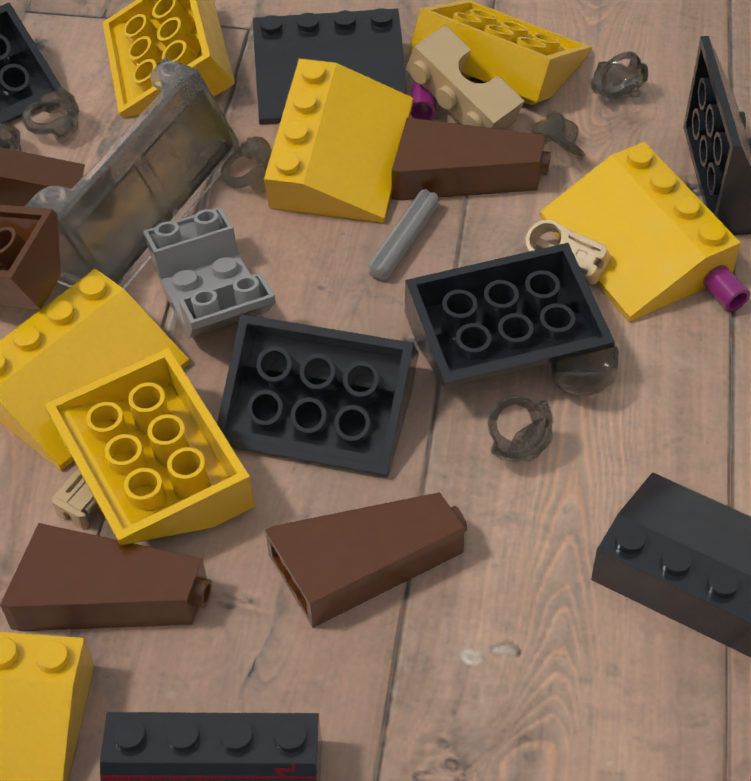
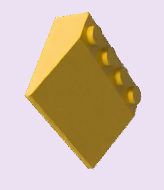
(161, 29)
(520, 53)
(336, 144)
(652, 226)
(67, 345)
(152, 452)
(41, 704)

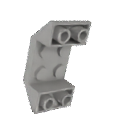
(204, 272)

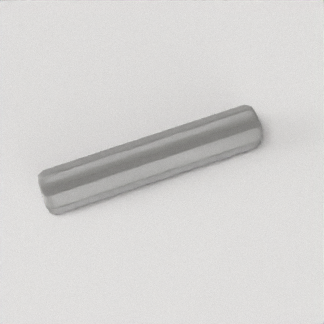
(403, 235)

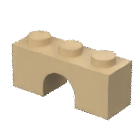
(438, 67)

